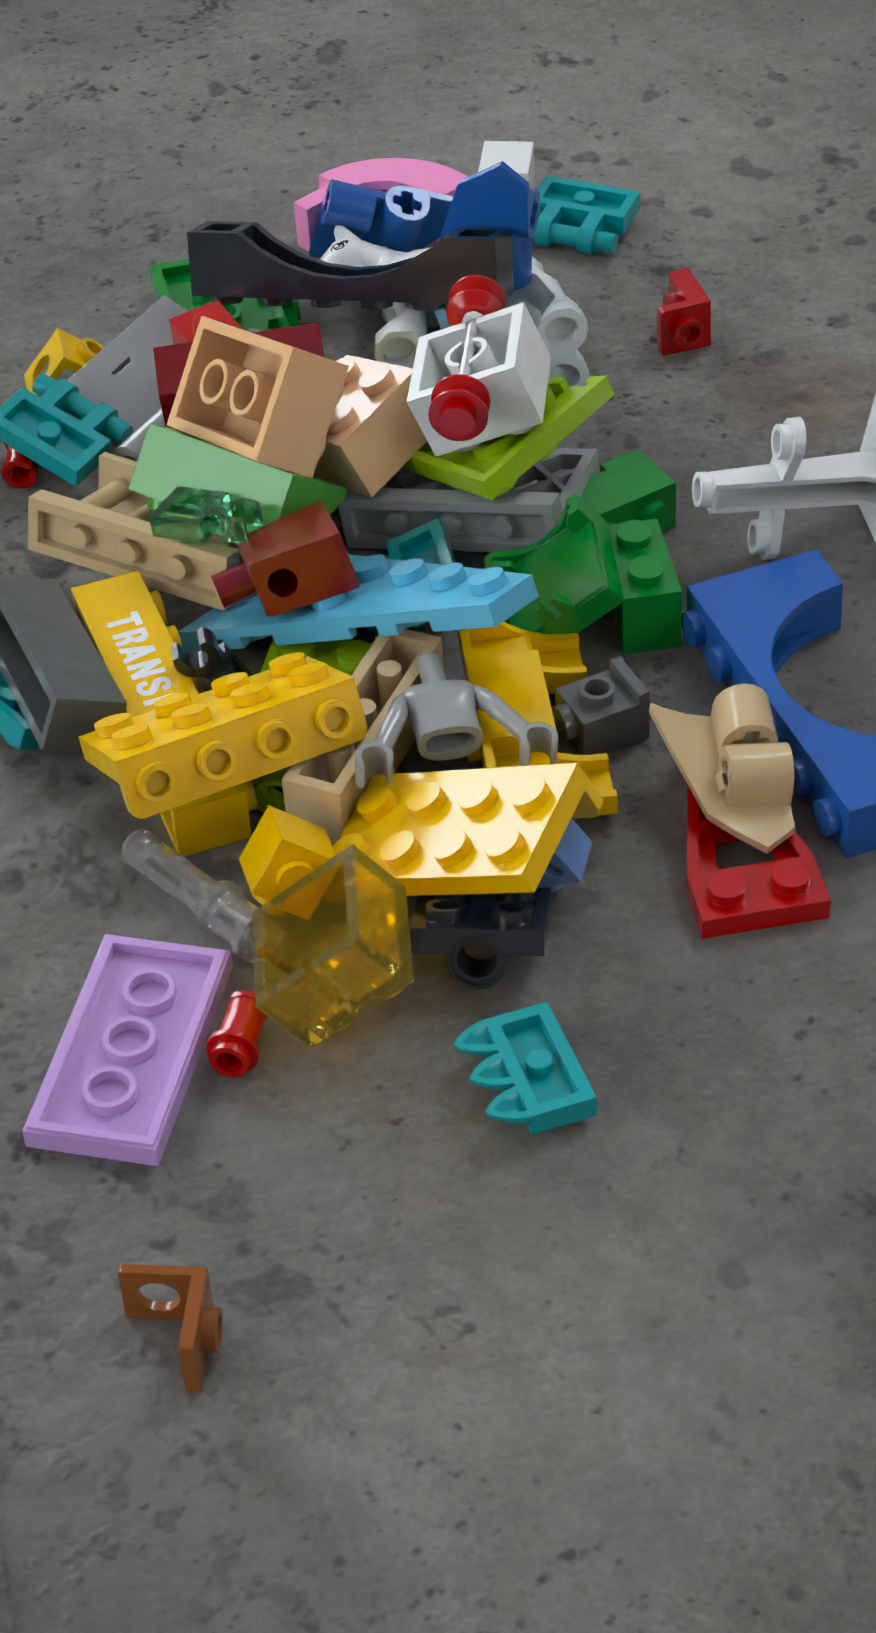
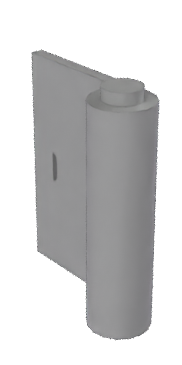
(126, 374)

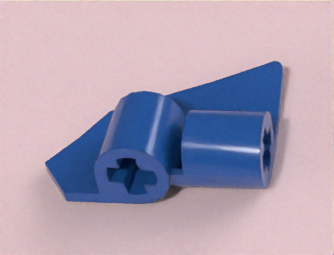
(499, 200)
(395, 219)

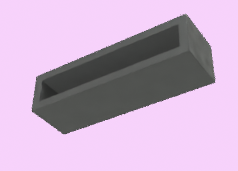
(52, 664)

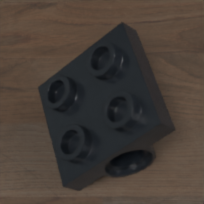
(507, 921)

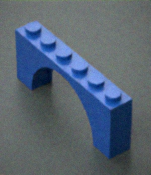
(746, 632)

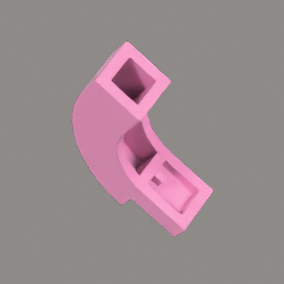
(378, 175)

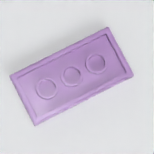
(129, 1050)

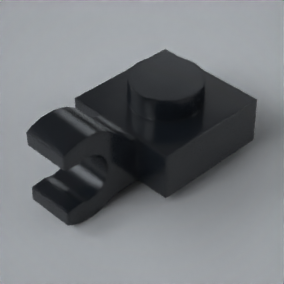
(208, 663)

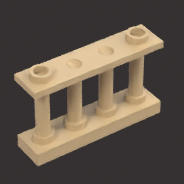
(115, 537)

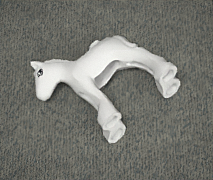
(554, 314)

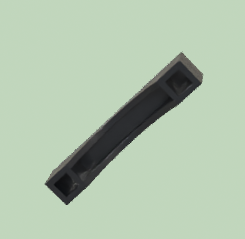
(248, 262)

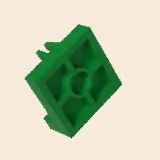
(571, 571)

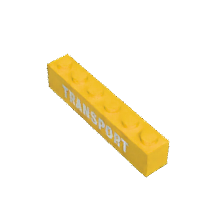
(136, 648)

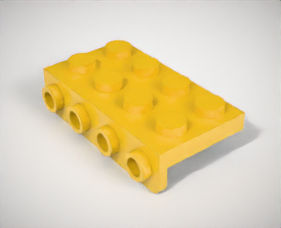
(226, 734)
(469, 826)

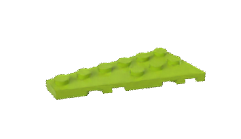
(498, 462)

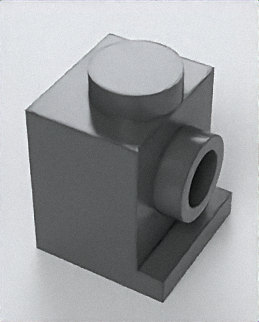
(603, 710)

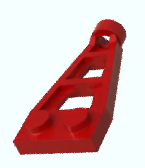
(751, 894)

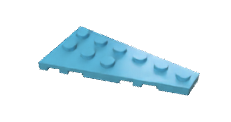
(389, 596)

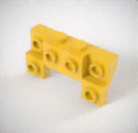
(522, 672)

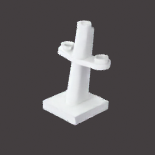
(792, 484)

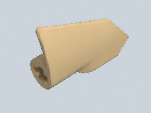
(735, 764)

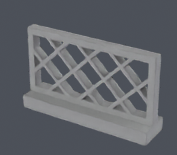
(468, 519)

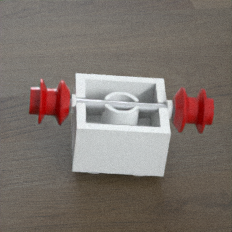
(480, 373)

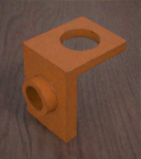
(201, 1320)

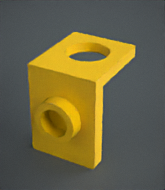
(62, 352)

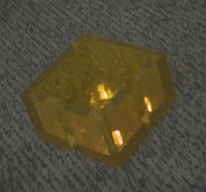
(332, 946)

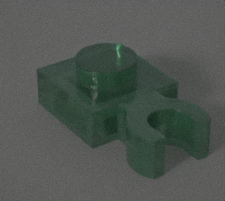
(198, 513)

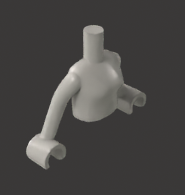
(447, 723)

